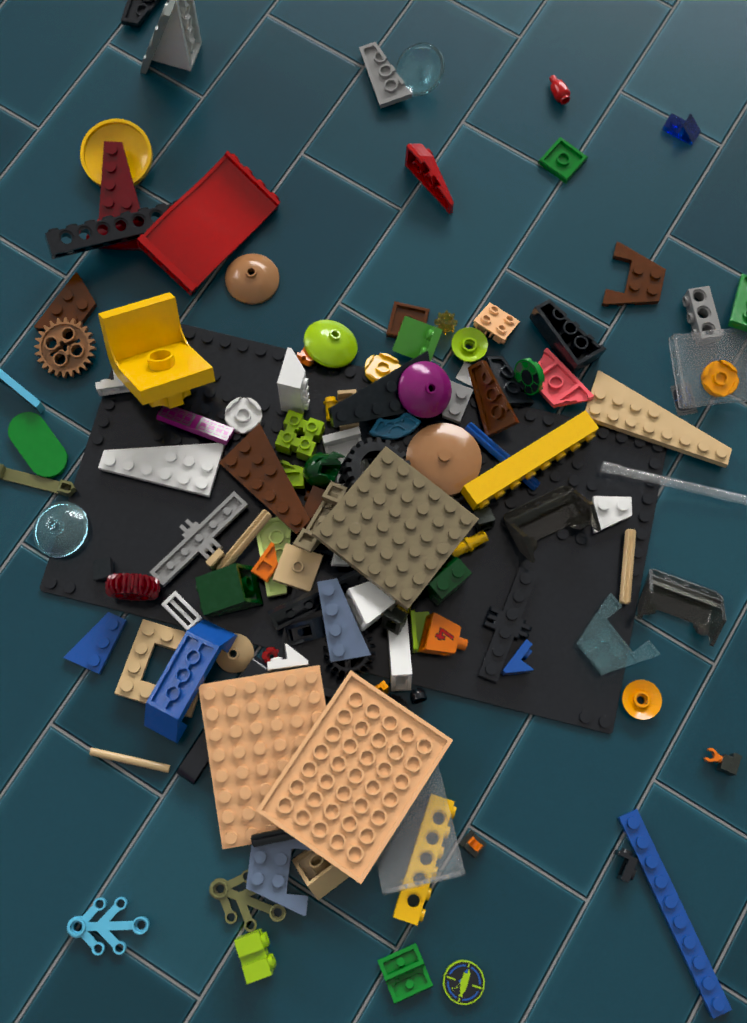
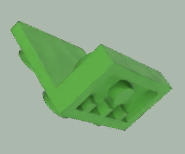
(416, 338)

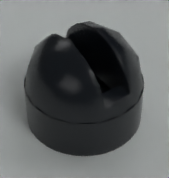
(418, 696)

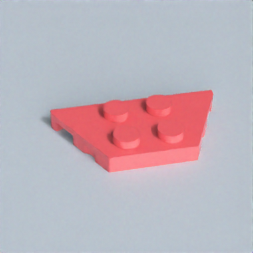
(560, 384)

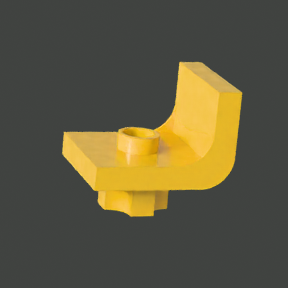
(152, 352)

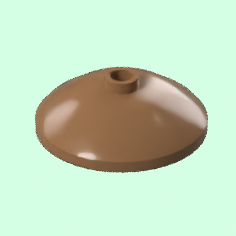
(256, 287)

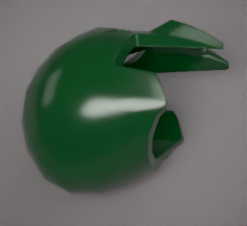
(322, 468)

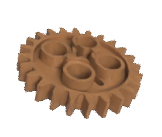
(73, 362)

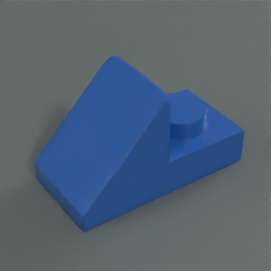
(516, 665)

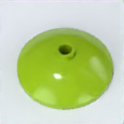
(330, 343)

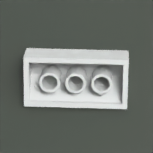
(293, 384)

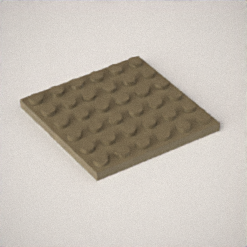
(395, 527)

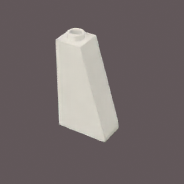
(368, 603)
(400, 659)

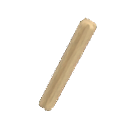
(245, 539)
(627, 566)

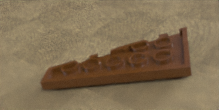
(261, 473)

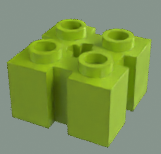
(296, 425)
(254, 955)

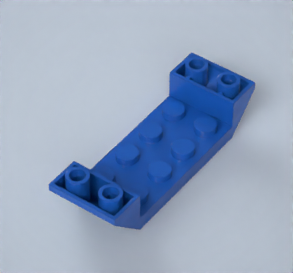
(183, 678)

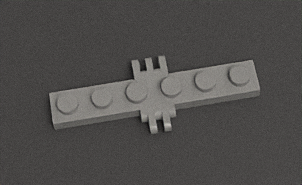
(199, 538)

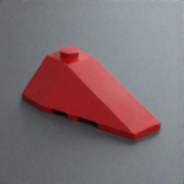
(425, 169)

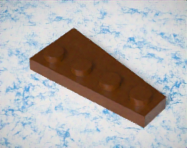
(492, 403)

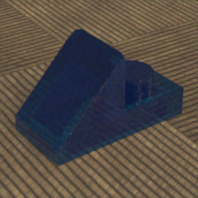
(685, 130)

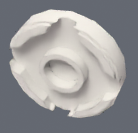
(243, 415)

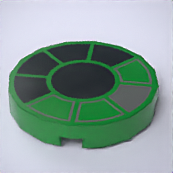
(530, 375)

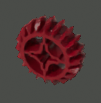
(132, 586)

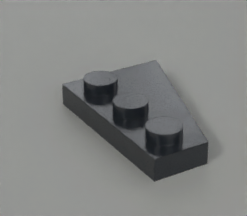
(505, 377)

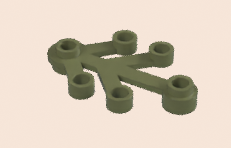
(243, 899)

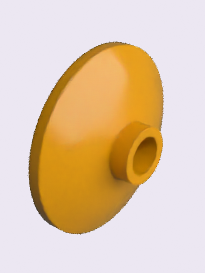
(651, 699)

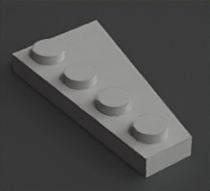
(385, 81)

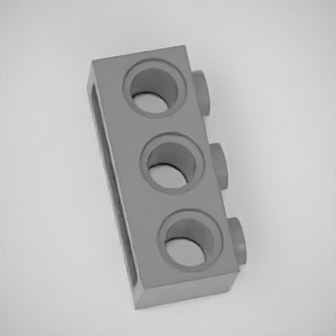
(705, 308)

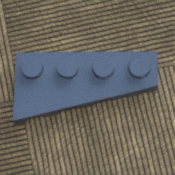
(341, 628)

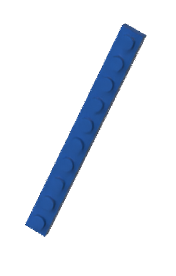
(674, 914)

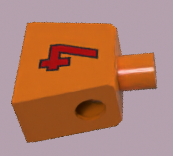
(441, 636)

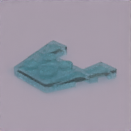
(606, 647)

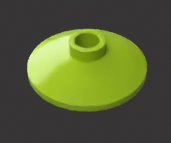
(472, 337)

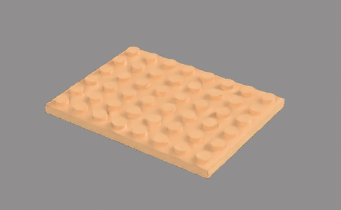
(250, 738)
(355, 776)

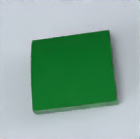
(405, 973)

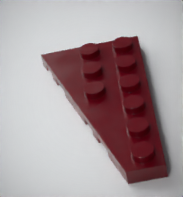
(117, 191)

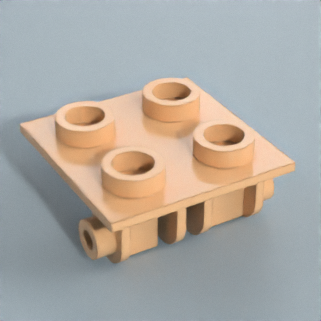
(495, 321)

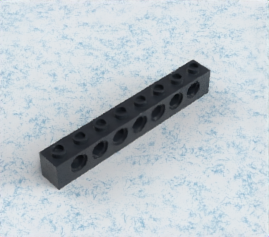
(77, 245)

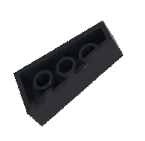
(565, 337)

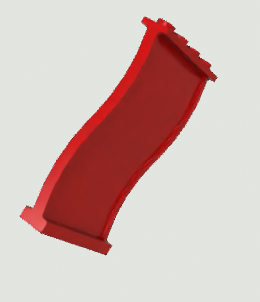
(208, 222)

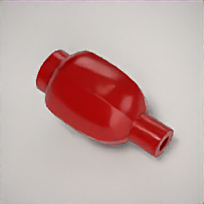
(559, 90)

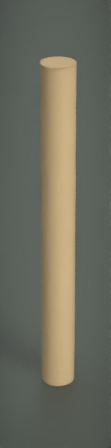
(129, 760)

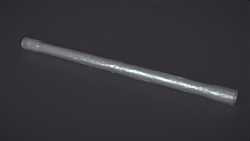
(616, 469)

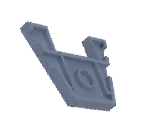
(270, 874)

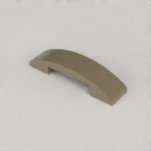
(330, 497)

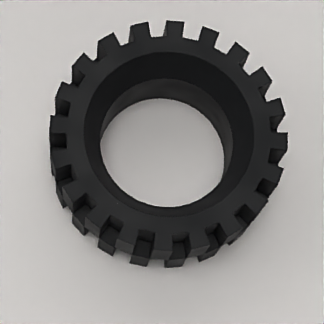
(363, 450)

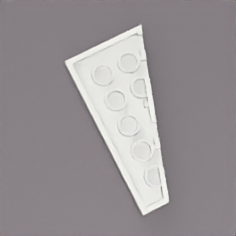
(179, 466)

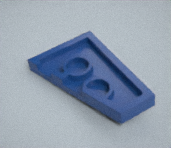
(97, 645)

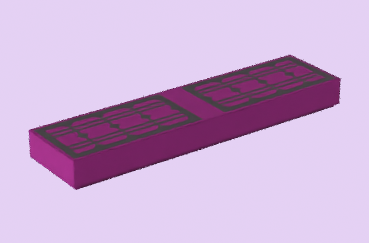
(196, 424)

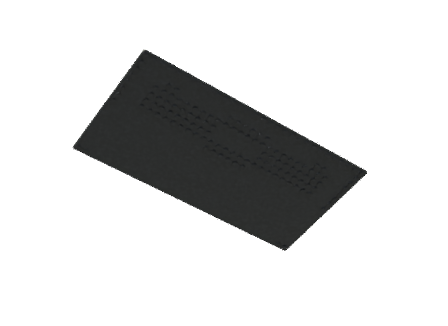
(575, 568)

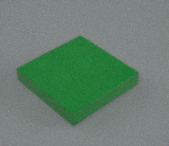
(562, 160)

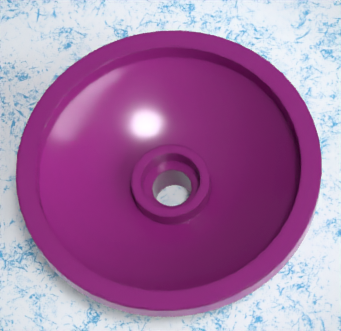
(415, 393)

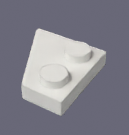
(612, 510)

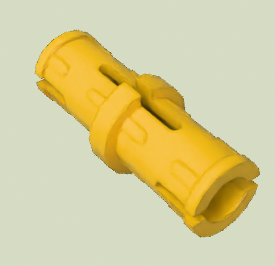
(470, 543)

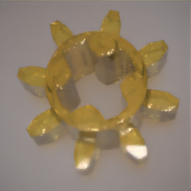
(450, 322)

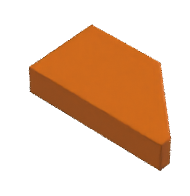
(266, 564)

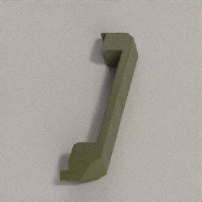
(60, 487)

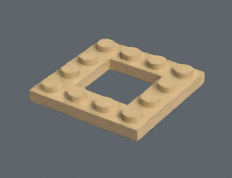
(148, 635)

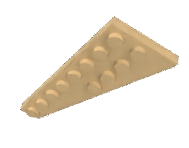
(634, 415)

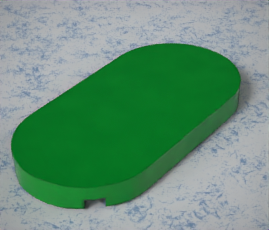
(38, 445)

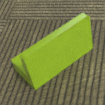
(417, 622)

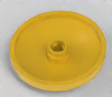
(135, 143)

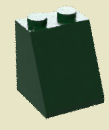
(447, 580)
(228, 590)

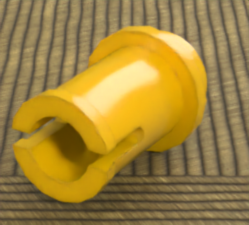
(329, 401)

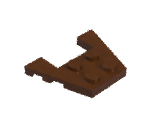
(642, 283)

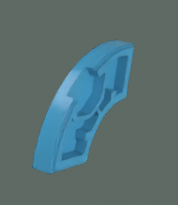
(395, 428)

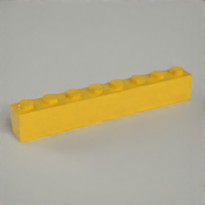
(529, 460)

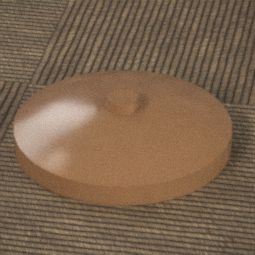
(445, 456)

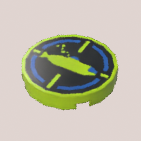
(463, 982)

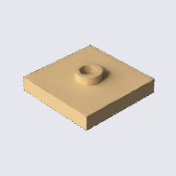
(297, 568)

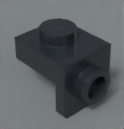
(627, 871)

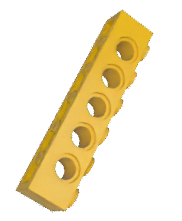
(416, 913)

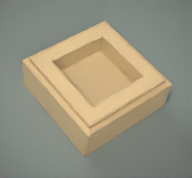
(215, 558)

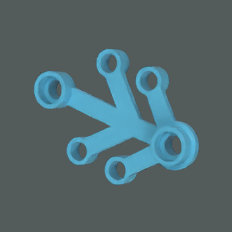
(104, 926)

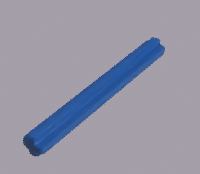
(496, 450)

